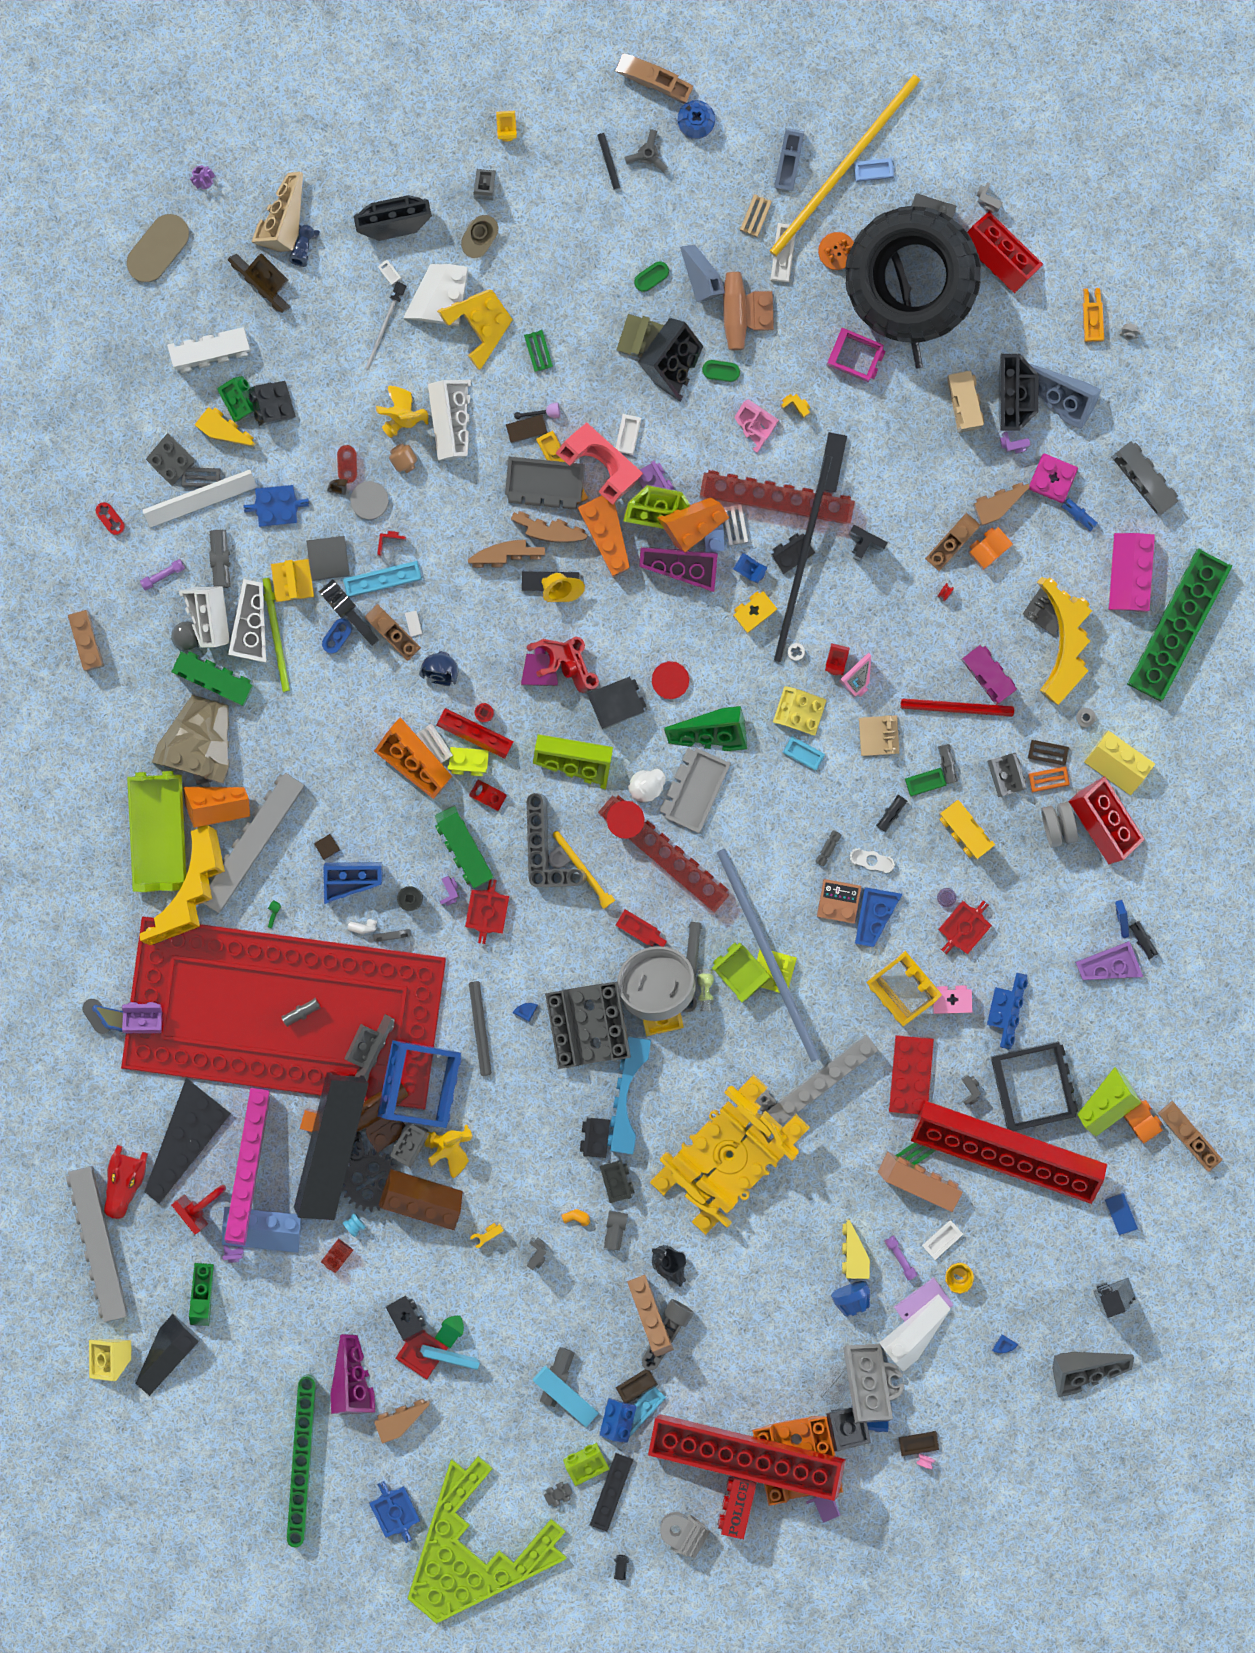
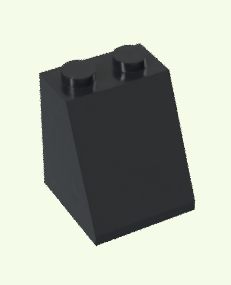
(616, 702)

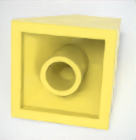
(108, 1358)

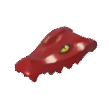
(123, 1179)

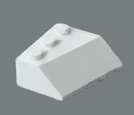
(439, 289)

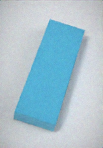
(449, 1357)
(645, 1407)

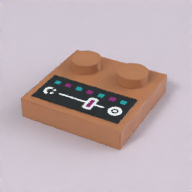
(839, 901)

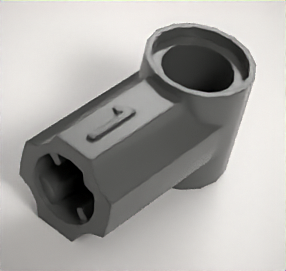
(615, 1226)

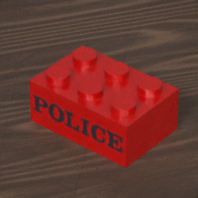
(736, 1507)

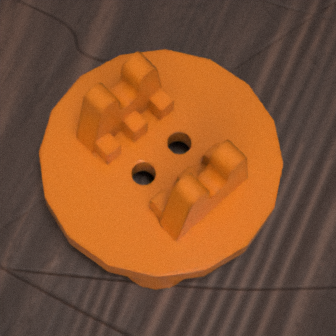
(828, 254)

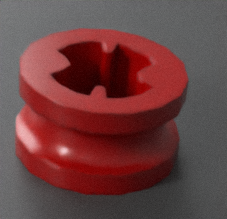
(945, 592)

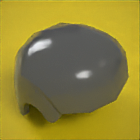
(184, 636)

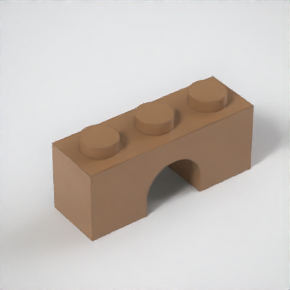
(85, 640)

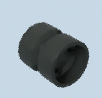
(409, 898)

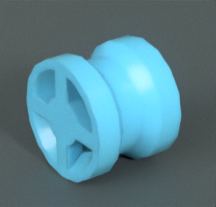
(354, 1225)

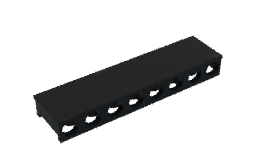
(330, 1146)

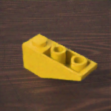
(218, 428)

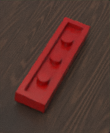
(474, 733)

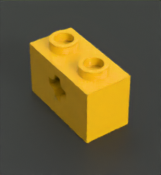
(749, 621)

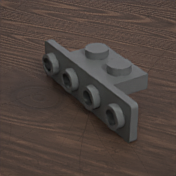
(367, 1046)

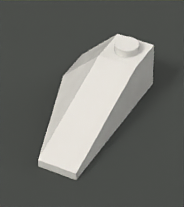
(912, 1336)

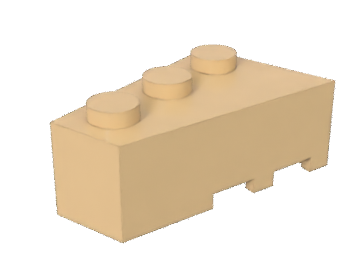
(965, 401)

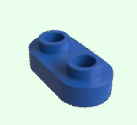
(336, 635)

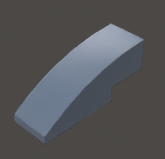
(789, 159)

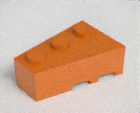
(693, 523)
(215, 804)

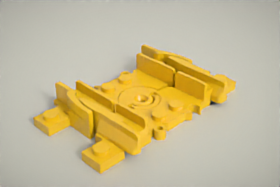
(732, 1174)

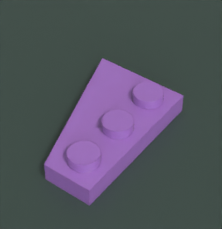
(1110, 963)

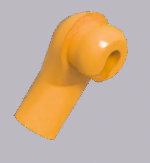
(577, 1215)

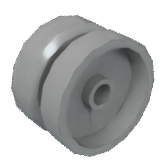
(1059, 825)

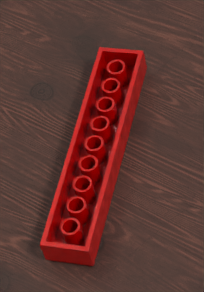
(1008, 1152)
(746, 1457)

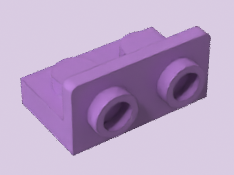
(653, 476)

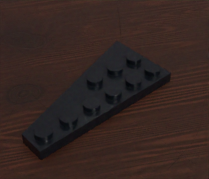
(189, 1131)

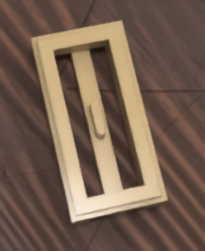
(761, 200)

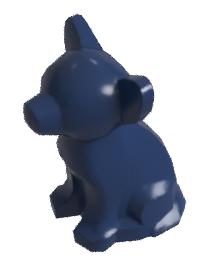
(299, 255)

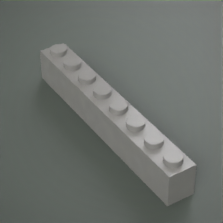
(253, 840)
(822, 1080)
(98, 1244)

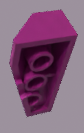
(349, 1386)

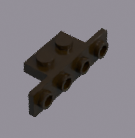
(264, 278)

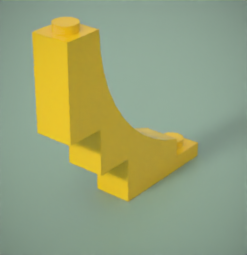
(182, 912)

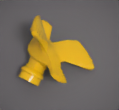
(401, 412)
(449, 1147)

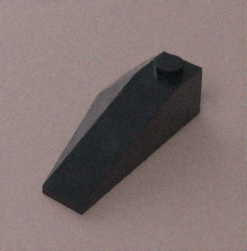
(167, 1351)

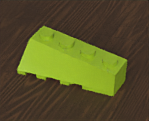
(574, 758)

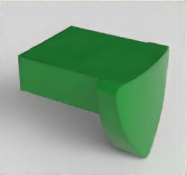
(450, 1330)

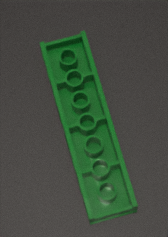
(1179, 625)

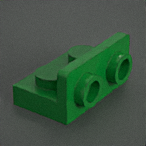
(235, 397)

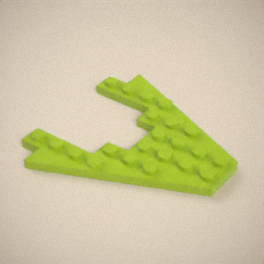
(452, 1575)

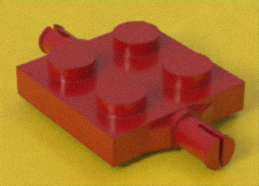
(487, 911)
(964, 927)

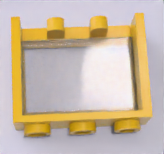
(904, 988)

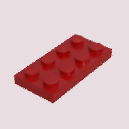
(910, 1074)

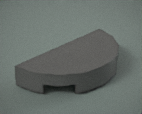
(392, 935)

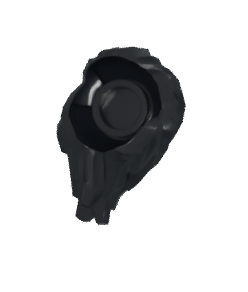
(669, 1263)

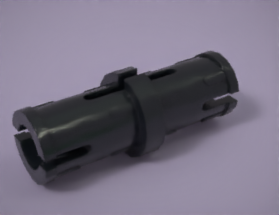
(891, 813)
(1143, 940)

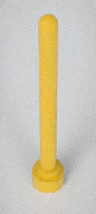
(604, 898)

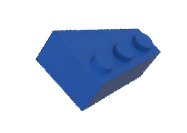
(349, 878)

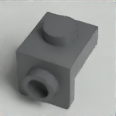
(971, 1084)

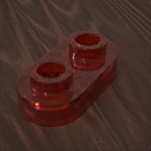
(347, 464)

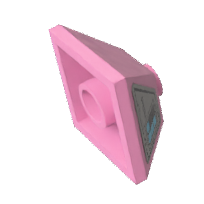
(858, 677)

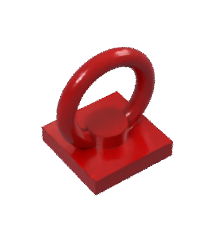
(192, 1212)

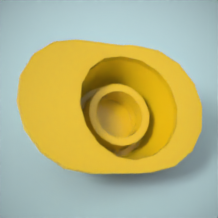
(562, 589)

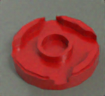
(670, 680)
(625, 819)

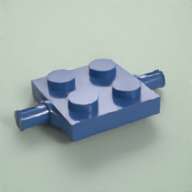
(276, 505)
(394, 1511)

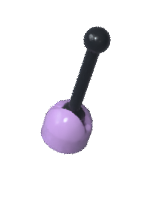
(552, 411)

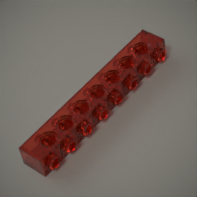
(709, 490)
(713, 901)

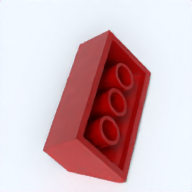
(1003, 252)
(1106, 820)

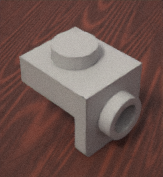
(990, 203)

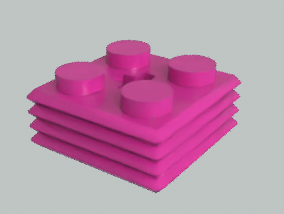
(1064, 473)

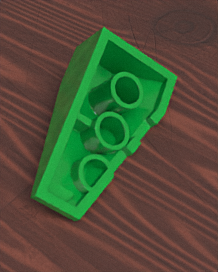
(719, 727)

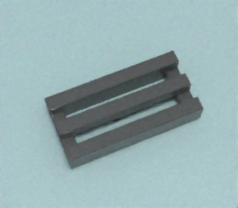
(193, 469)

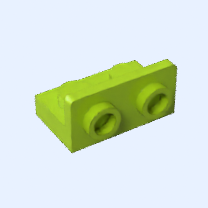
(585, 1464)

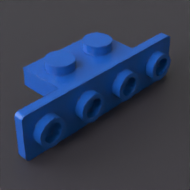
(1006, 1009)

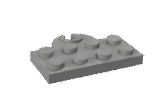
(871, 1382)

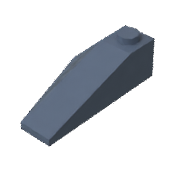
(1067, 396)

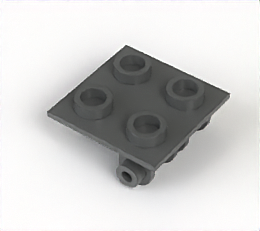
(170, 459)
(1042, 612)

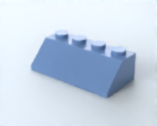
(269, 1230)

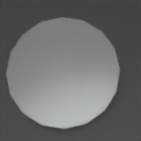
(369, 500)

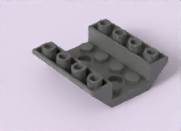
(577, 1026)

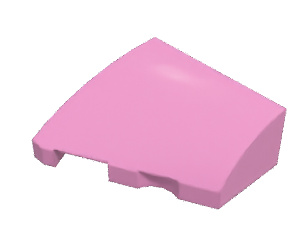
(750, 418)

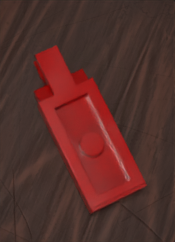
(640, 929)

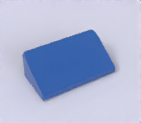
(1121, 1214)

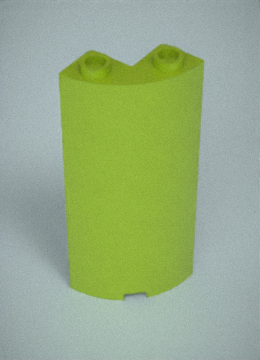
(156, 831)

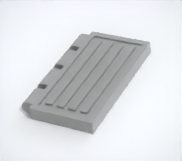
(696, 790)

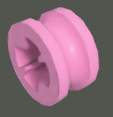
(925, 1461)

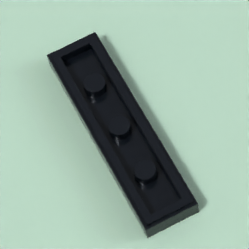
(611, 1492)

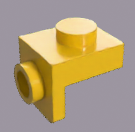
(506, 125)
(801, 405)

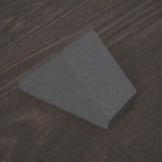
(484, 184)

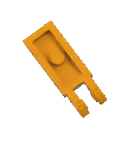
(1093, 317)

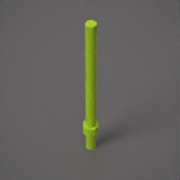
(269, 598)

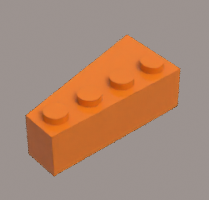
(413, 759)

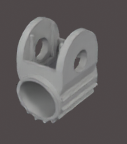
(689, 1538)

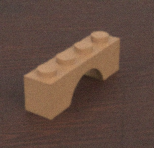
(650, 1315)

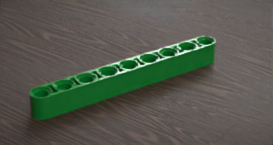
(303, 1470)

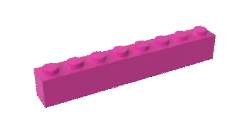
(247, 1166)

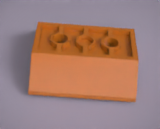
(815, 1437)

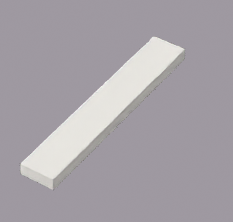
(199, 498)

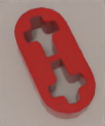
(106, 521)

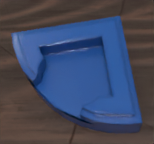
(525, 1011)
(1004, 1345)

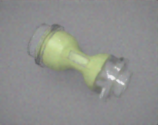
(705, 980)

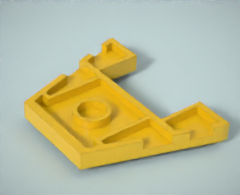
(486, 318)

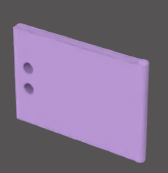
(919, 1298)

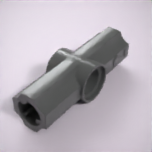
(219, 558)
(560, 1368)

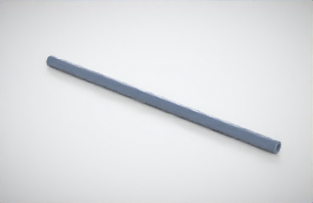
(768, 955)

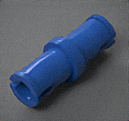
(1079, 514)

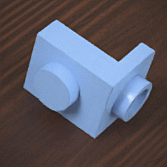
(715, 540)

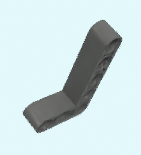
(543, 850)

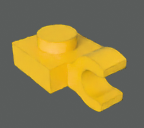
(492, 1231)

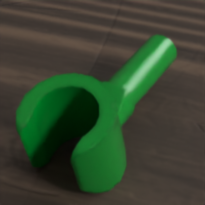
(274, 907)

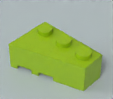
(1108, 1103)

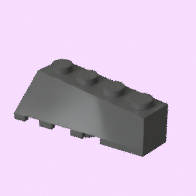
(1144, 478)

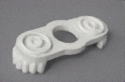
(883, 864)

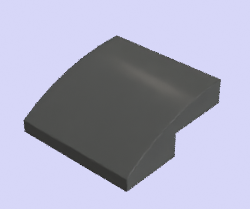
(328, 558)

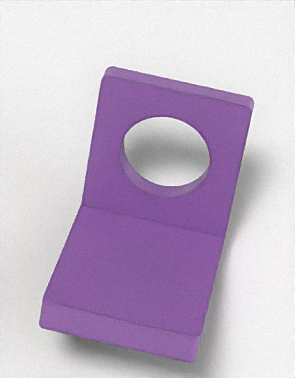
(233, 1255)
(826, 1508)

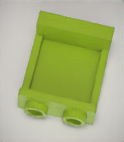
(741, 971)

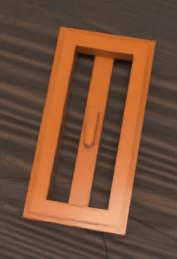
(1033, 782)

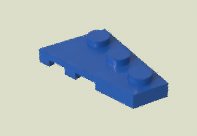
(874, 914)

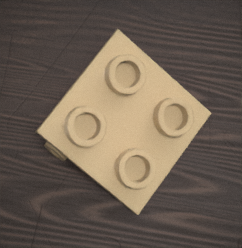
(879, 735)

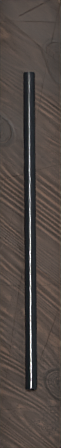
(802, 559)

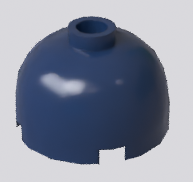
(440, 668)

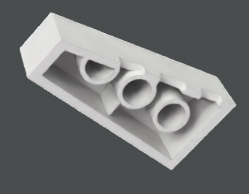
(209, 349)
(248, 628)

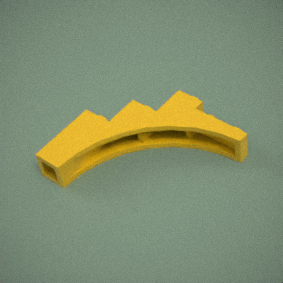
(1072, 640)

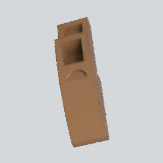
(654, 77)
(556, 532)
(497, 554)
(1190, 1136)

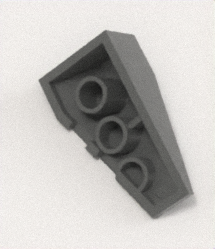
(1079, 1368)

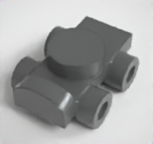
(561, 1492)

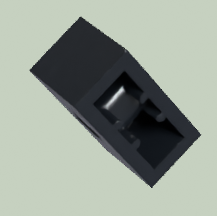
(397, 1312)

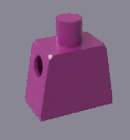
(535, 662)

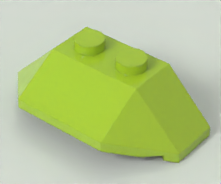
(652, 503)

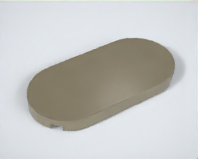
(157, 248)

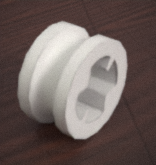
(794, 646)

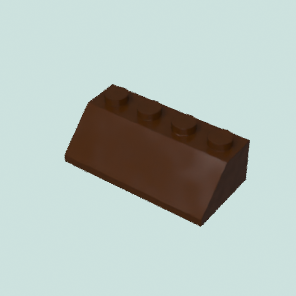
(421, 1199)

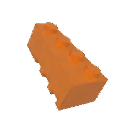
(606, 532)

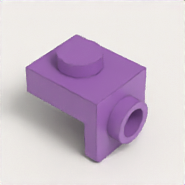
(1017, 446)
(451, 886)

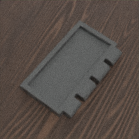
(544, 480)

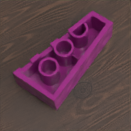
(690, 566)

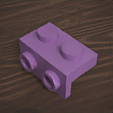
(142, 1018)

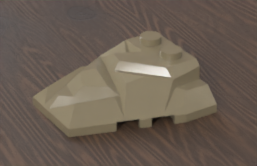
(197, 740)

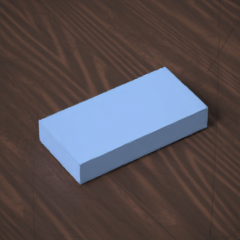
(873, 169)

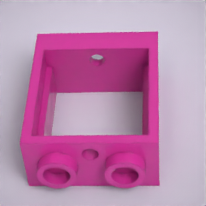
(861, 339)

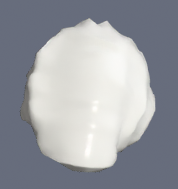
(646, 785)

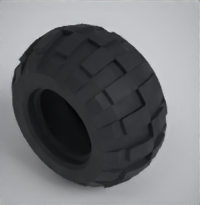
(868, 264)

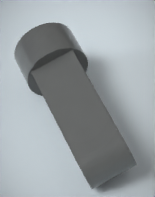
(676, 1316)

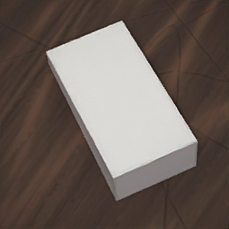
(390, 273)
(413, 623)

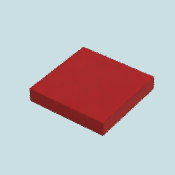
(412, 1357)

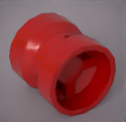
(486, 712)

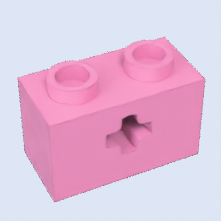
(963, 1002)

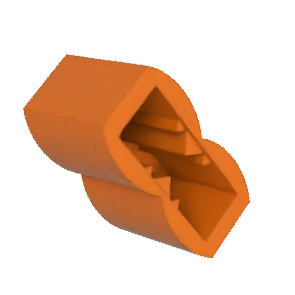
(990, 548)
(1143, 1123)

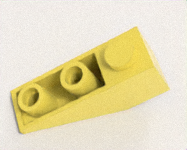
(857, 1261)

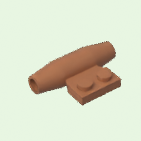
(744, 311)

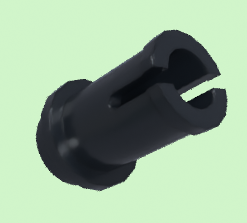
(621, 1567)

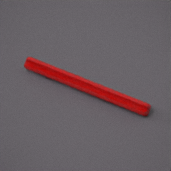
(957, 707)

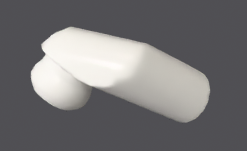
(362, 929)

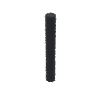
(608, 160)

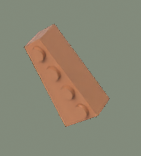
(920, 1182)

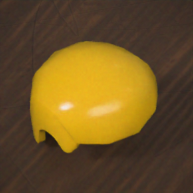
(962, 1270)

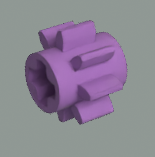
(202, 177)

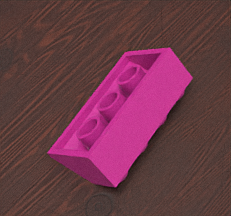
(1131, 572)

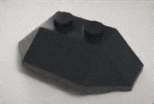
(393, 217)
(1017, 392)

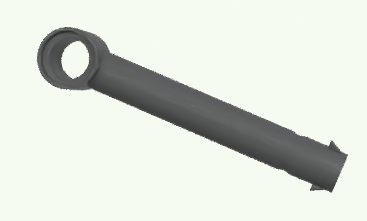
(692, 953)

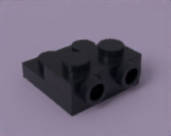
(271, 403)

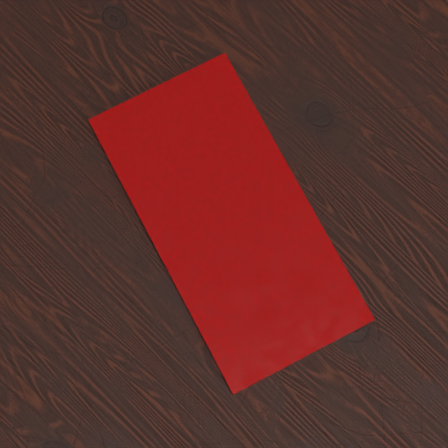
(232, 986)

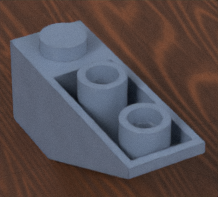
(702, 275)

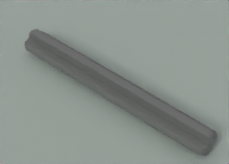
(480, 1028)

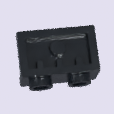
(788, 555)
(596, 1137)

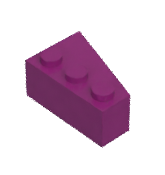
(989, 674)

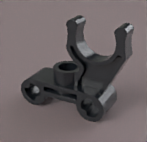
(344, 607)

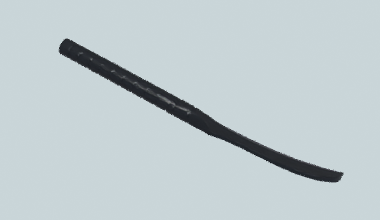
(905, 291)

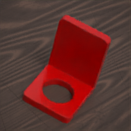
(391, 535)
(489, 795)

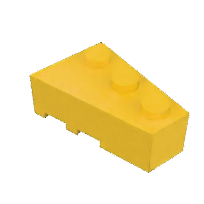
(965, 830)

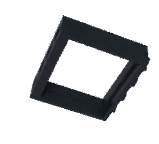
(1066, 1086)

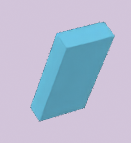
(803, 753)

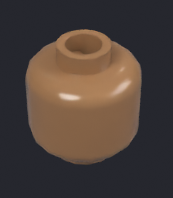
(403, 458)

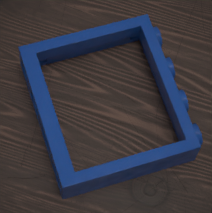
(393, 1080)

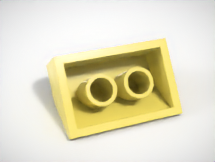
(1119, 762)

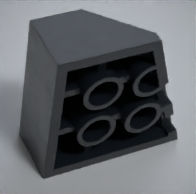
(671, 356)

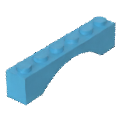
(623, 1134)

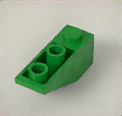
(201, 1294)

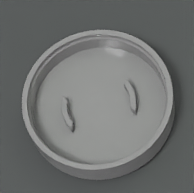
(656, 983)

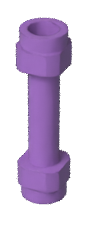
(176, 566)
(909, 1271)

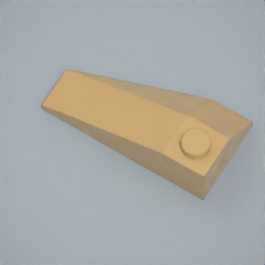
(282, 224)

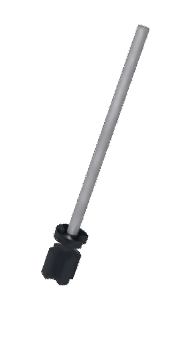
(398, 289)

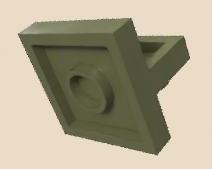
(637, 335)

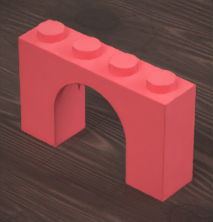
(589, 442)

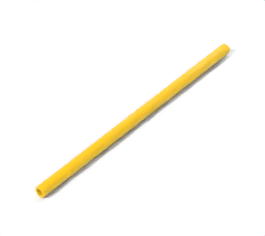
(844, 165)

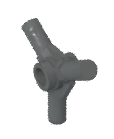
(648, 153)

